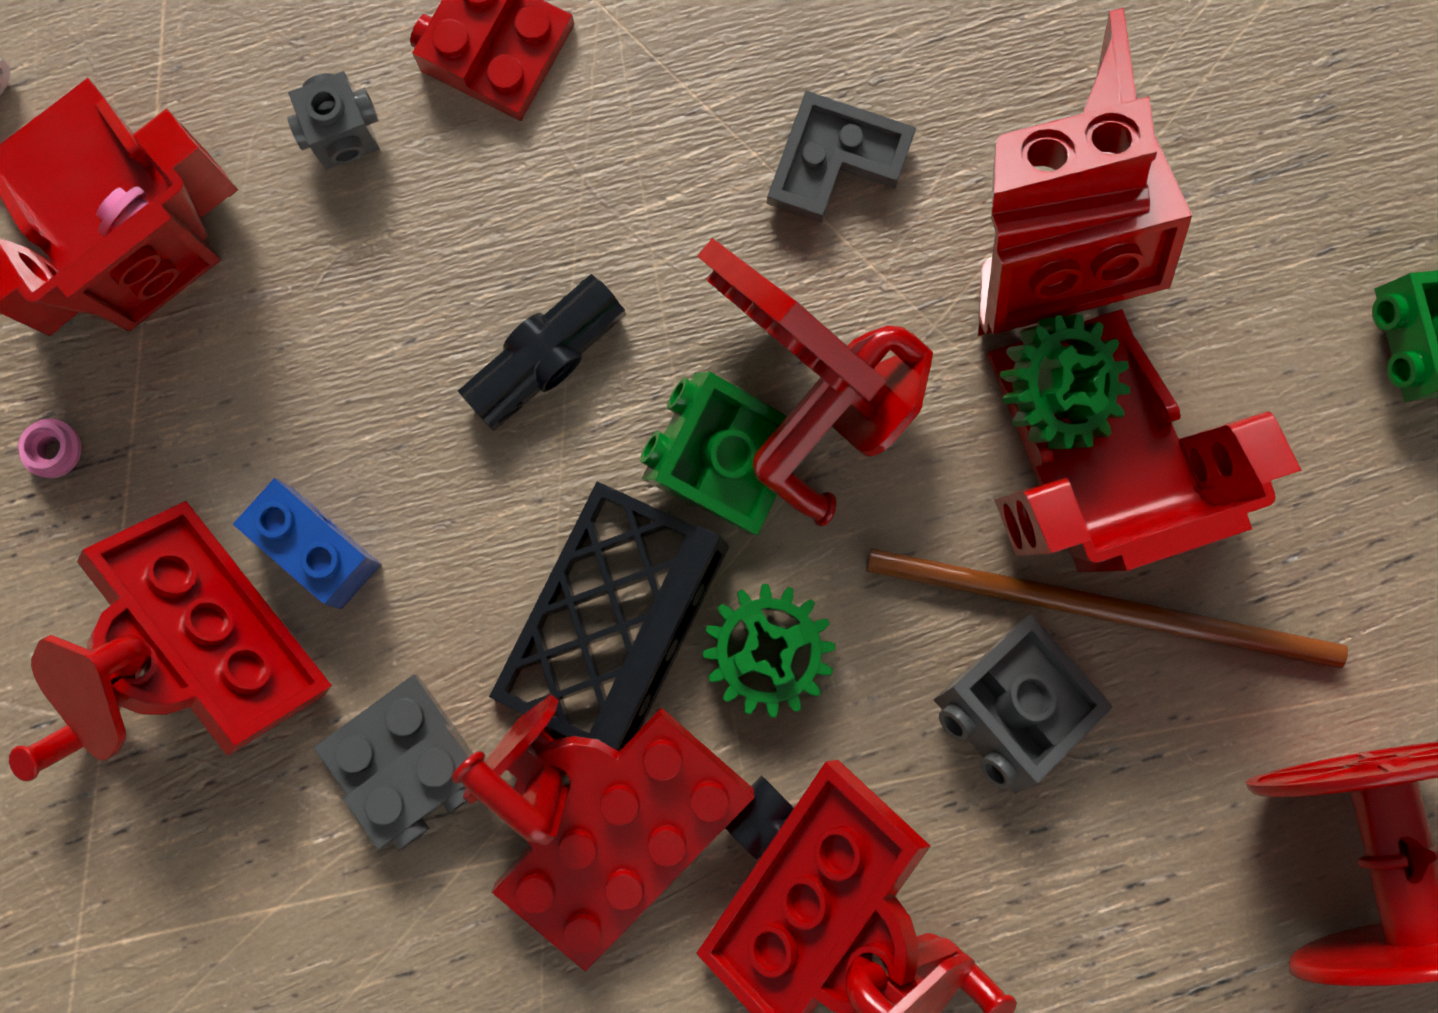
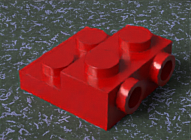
(492, 48)

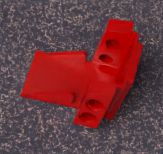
(52, 186)
(1095, 225)
(1141, 486)

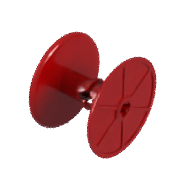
(1398, 858)

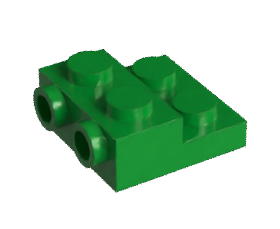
(1410, 318)
(711, 450)

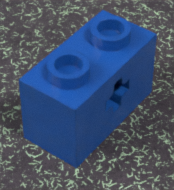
(307, 544)

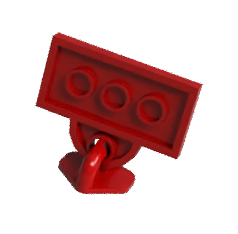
(855, 393)
(192, 628)
(600, 822)
(826, 919)

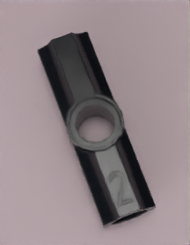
(542, 352)

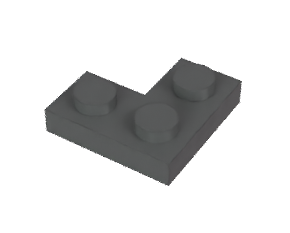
(831, 139)

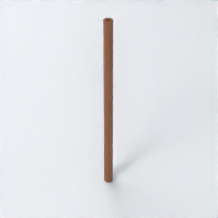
(1107, 608)

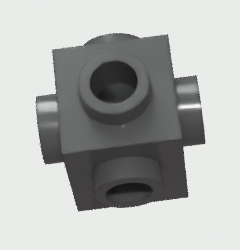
(333, 119)

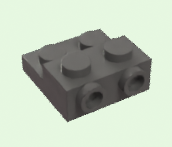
(1021, 706)
(397, 764)

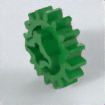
(1065, 382)
(793, 638)

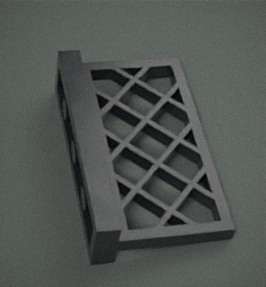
(661, 629)

